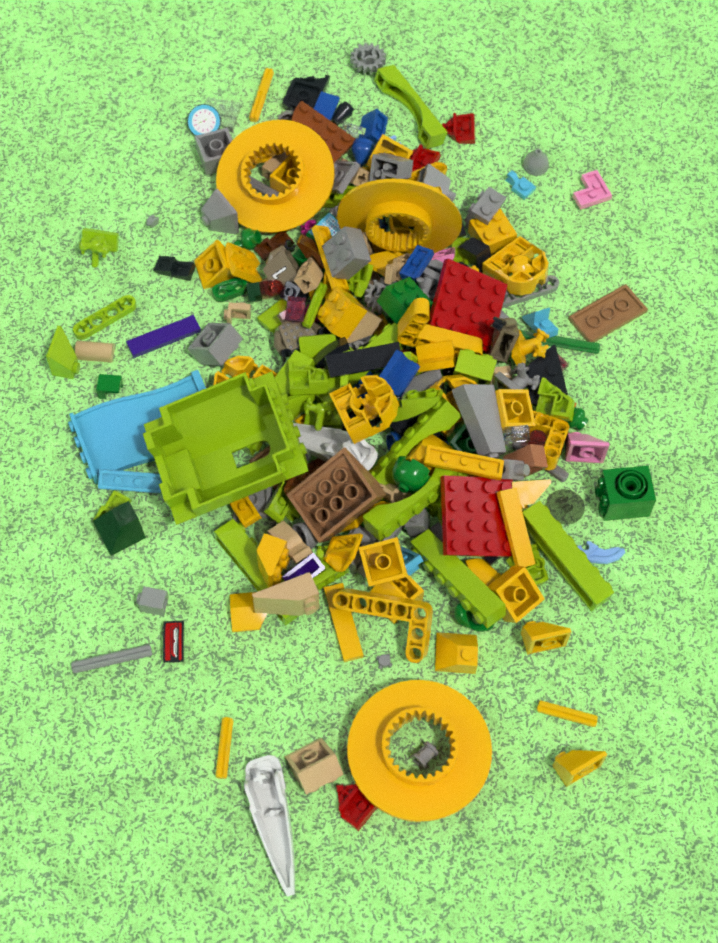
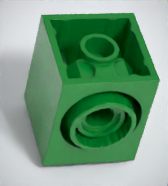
(625, 493)

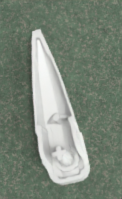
(329, 441)
(270, 811)

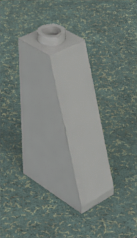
(481, 417)

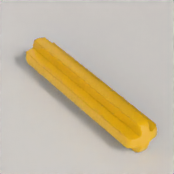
(567, 713)
(224, 748)

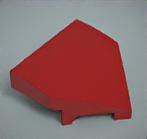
(461, 128)
(423, 157)
(354, 806)

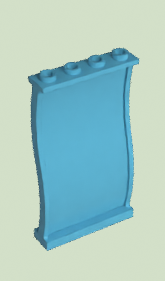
(114, 429)

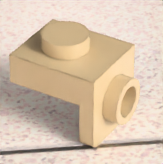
(237, 310)

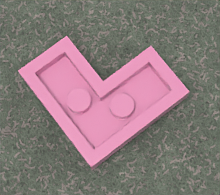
(595, 192)

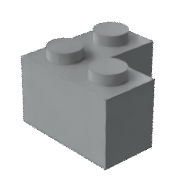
(390, 167)

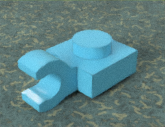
(521, 187)

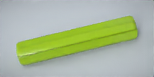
(314, 305)

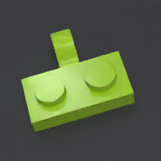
(281, 506)

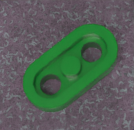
(229, 289)

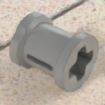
(424, 755)

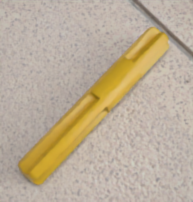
(261, 95)

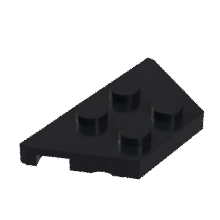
(304, 90)
(546, 368)

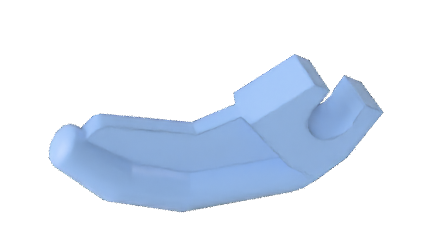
(601, 556)

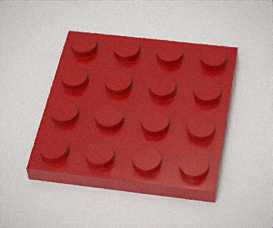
(467, 302)
(473, 517)

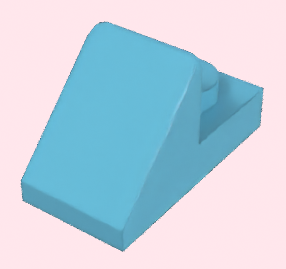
(540, 320)
(411, 560)

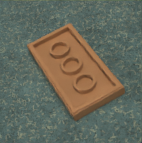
(607, 314)

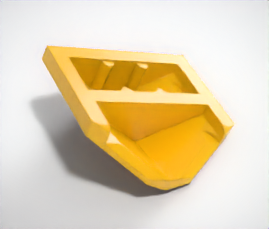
(342, 551)
(243, 614)

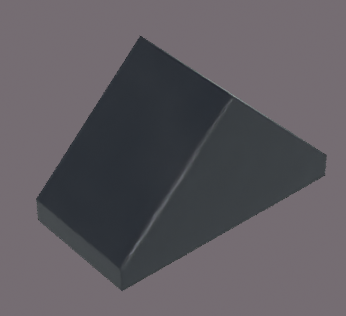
(475, 252)

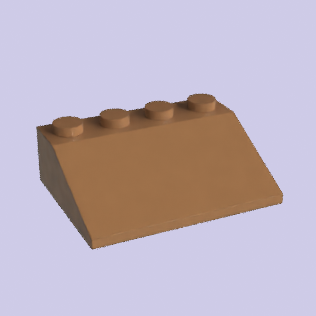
(335, 495)

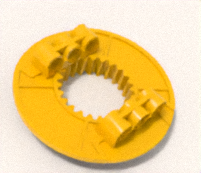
(258, 146)
(427, 204)
(408, 796)

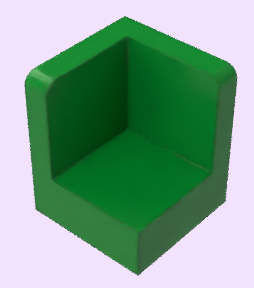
(108, 384)

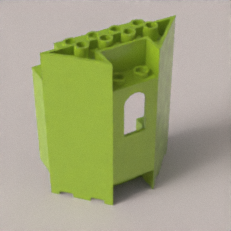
(202, 431)

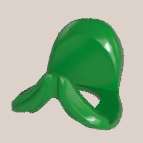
(465, 619)

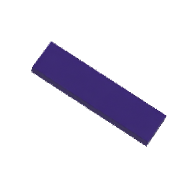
(163, 336)

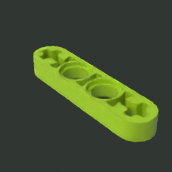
(102, 314)

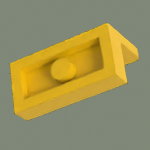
(436, 355)

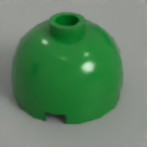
(409, 475)

